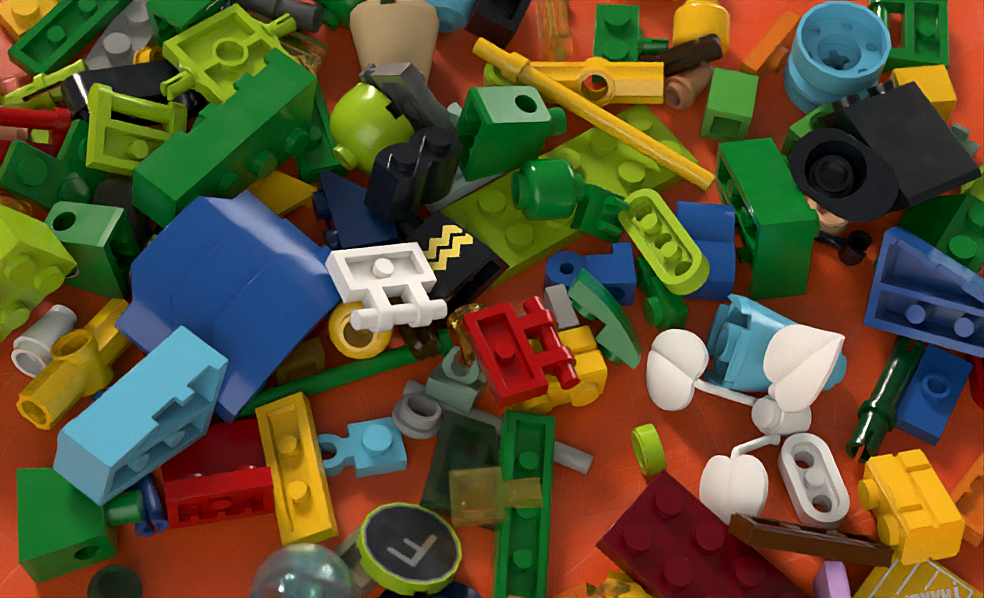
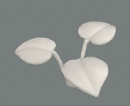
(798, 367)

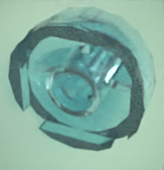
(303, 572)

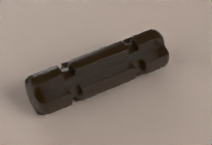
(688, 55)
(419, 339)

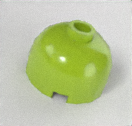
(364, 127)

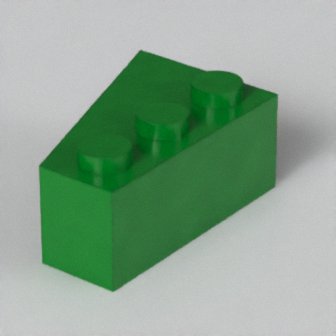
(770, 216)

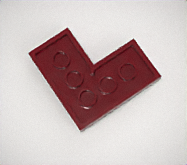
(684, 549)

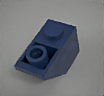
(347, 217)

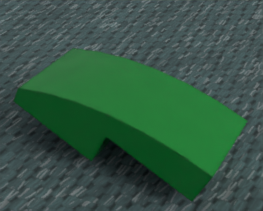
(615, 333)

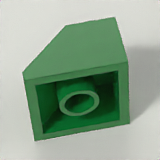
(950, 225)

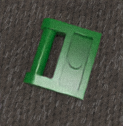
(922, 32)

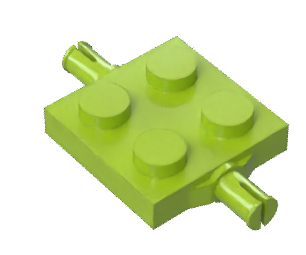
(221, 51)

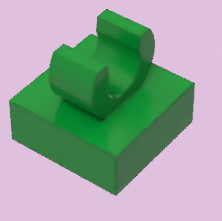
(599, 214)

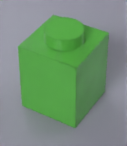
(729, 105)

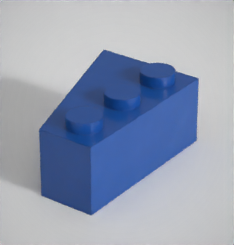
(926, 295)

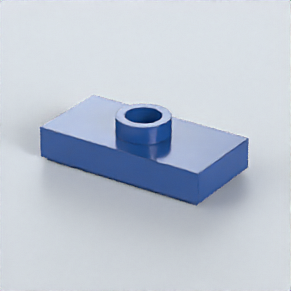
(932, 394)

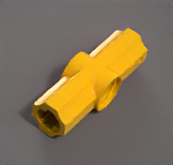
(626, 80)
(77, 368)

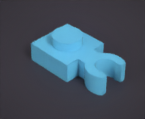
(370, 446)

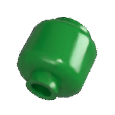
(546, 189)

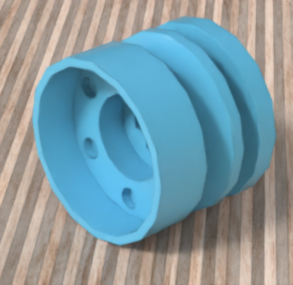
(835, 54)

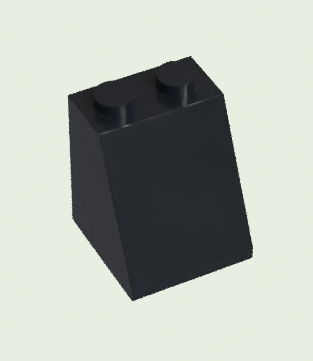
(910, 136)

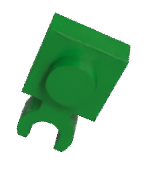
(661, 306)

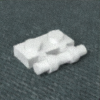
(384, 273)

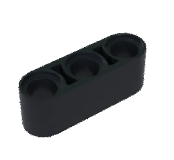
(133, 80)

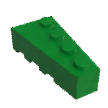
(230, 142)

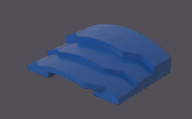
(237, 284)

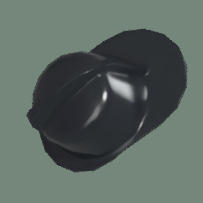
(843, 175)

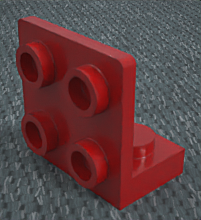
(219, 477)

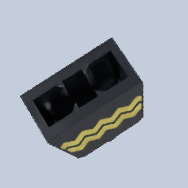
(456, 257)

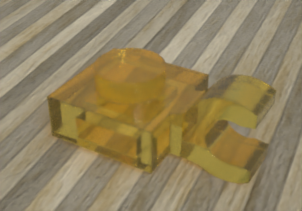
(482, 496)

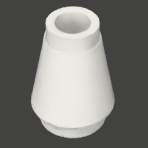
(35, 343)

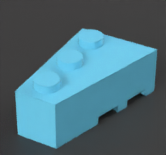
(142, 418)

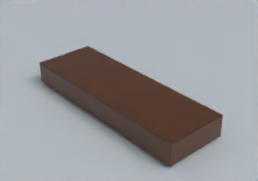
(810, 540)

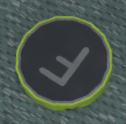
(408, 549)

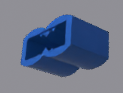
(714, 233)

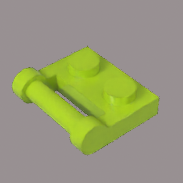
(121, 145)

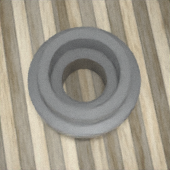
(417, 416)

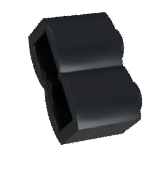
(413, 173)

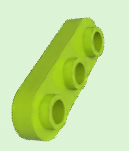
(664, 242)

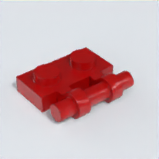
(507, 357)

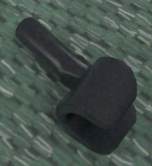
(850, 249)

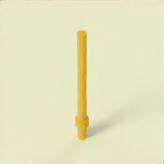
(518, 69)

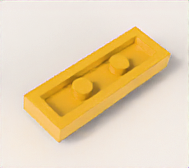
(297, 470)

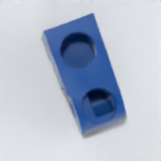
(612, 270)

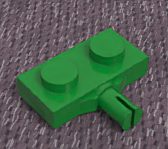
(620, 37)

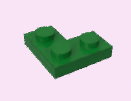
(46, 179)

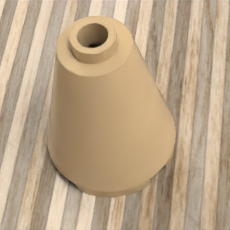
(395, 33)

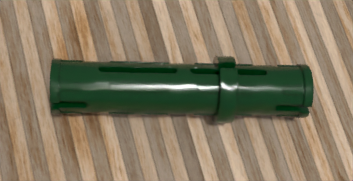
(879, 412)

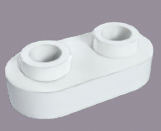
(814, 485)

